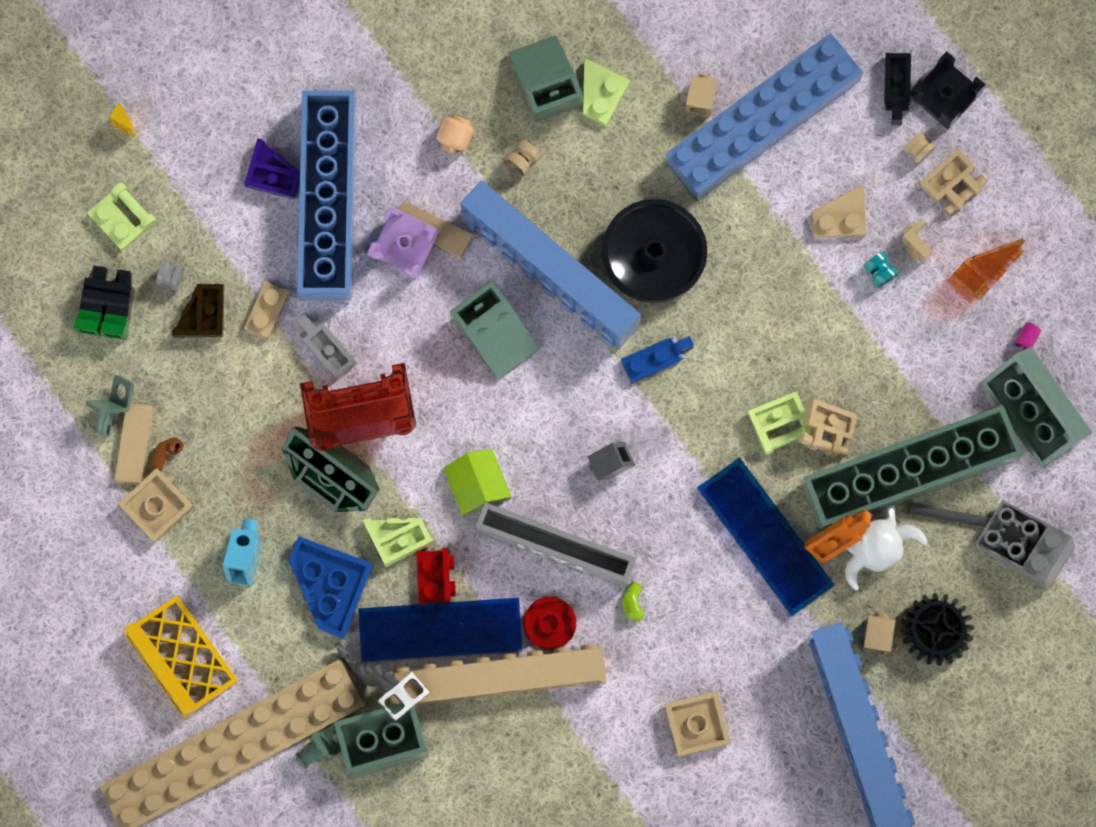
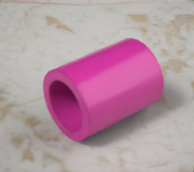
(1027, 335)

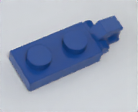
(655, 358)

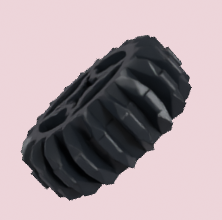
(925, 626)

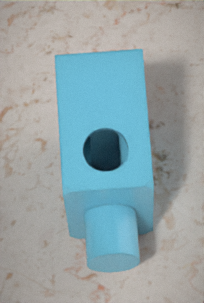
(242, 553)

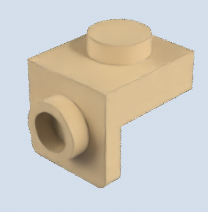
(915, 246)

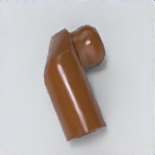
(165, 450)

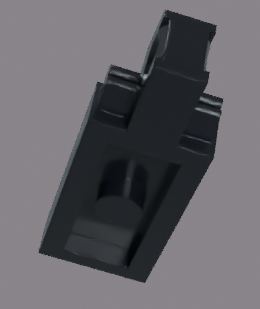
(897, 84)

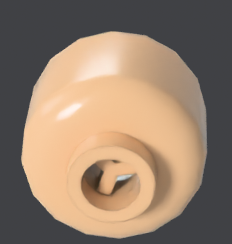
(454, 133)

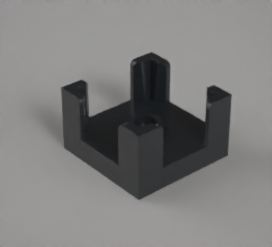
(946, 91)

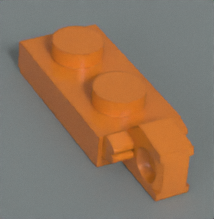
(838, 536)

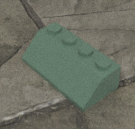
(1036, 407)

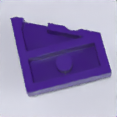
(271, 173)

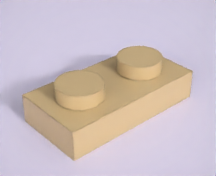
(266, 310)

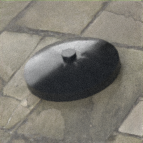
(654, 251)

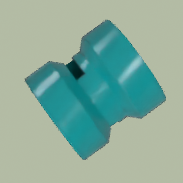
(880, 269)

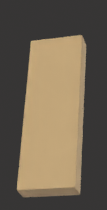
(451, 238)
(134, 444)

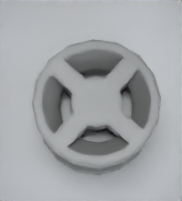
(170, 275)

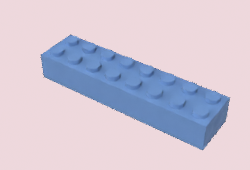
(763, 116)
(326, 196)
(550, 265)
(858, 727)

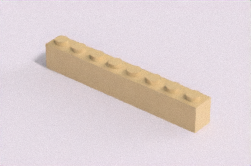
(505, 676)

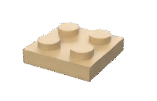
(155, 505)
(697, 724)

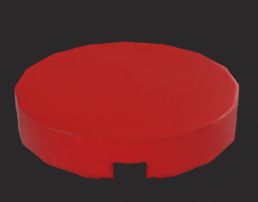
(554, 630)

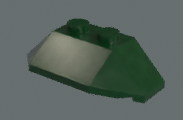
(330, 475)

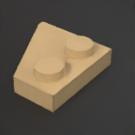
(841, 216)

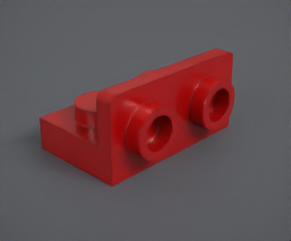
(434, 576)

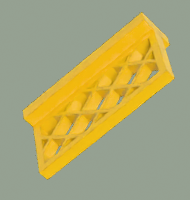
(159, 668)

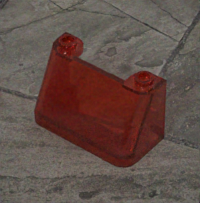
(359, 411)

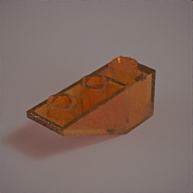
(979, 270)

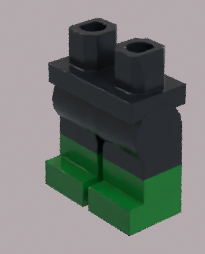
(106, 304)

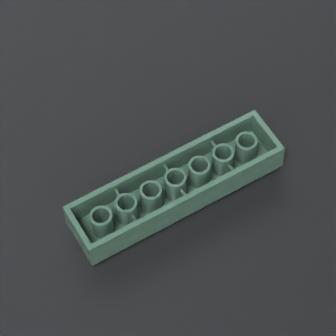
(913, 467)

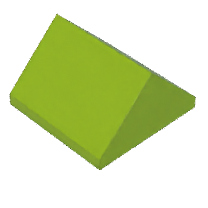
(476, 480)

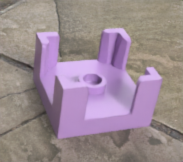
(404, 242)

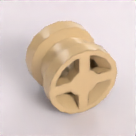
(919, 148)

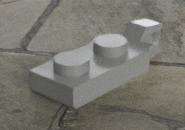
(325, 347)

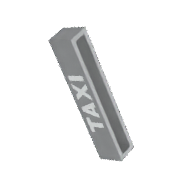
(555, 544)

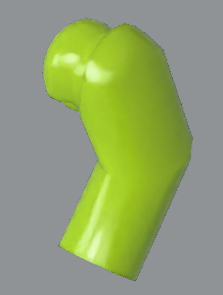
(630, 603)

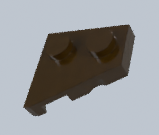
(203, 314)

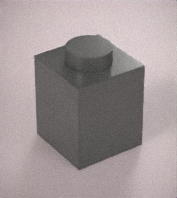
(610, 461)

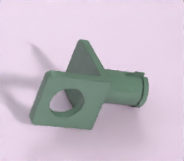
(107, 408)
(323, 745)

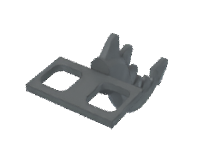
(386, 680)

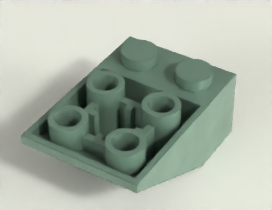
(546, 78)
(494, 330)

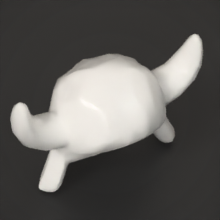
(880, 546)

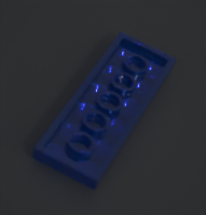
(765, 537)
(440, 630)

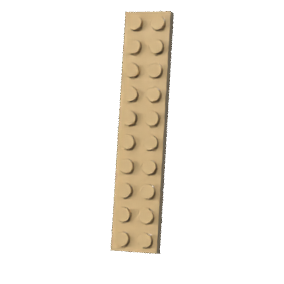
(232, 746)

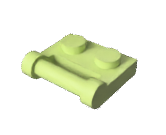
(115, 223)
(776, 415)

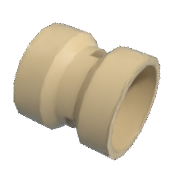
(523, 156)

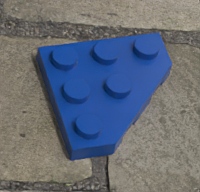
(329, 583)

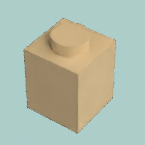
(701, 95)
(878, 634)

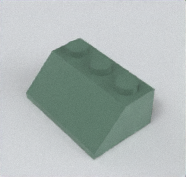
(378, 743)

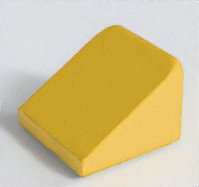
(121, 121)

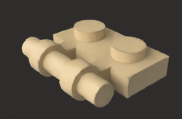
(947, 176)
(829, 420)

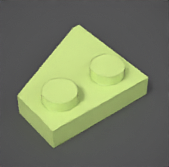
(601, 92)
(397, 537)

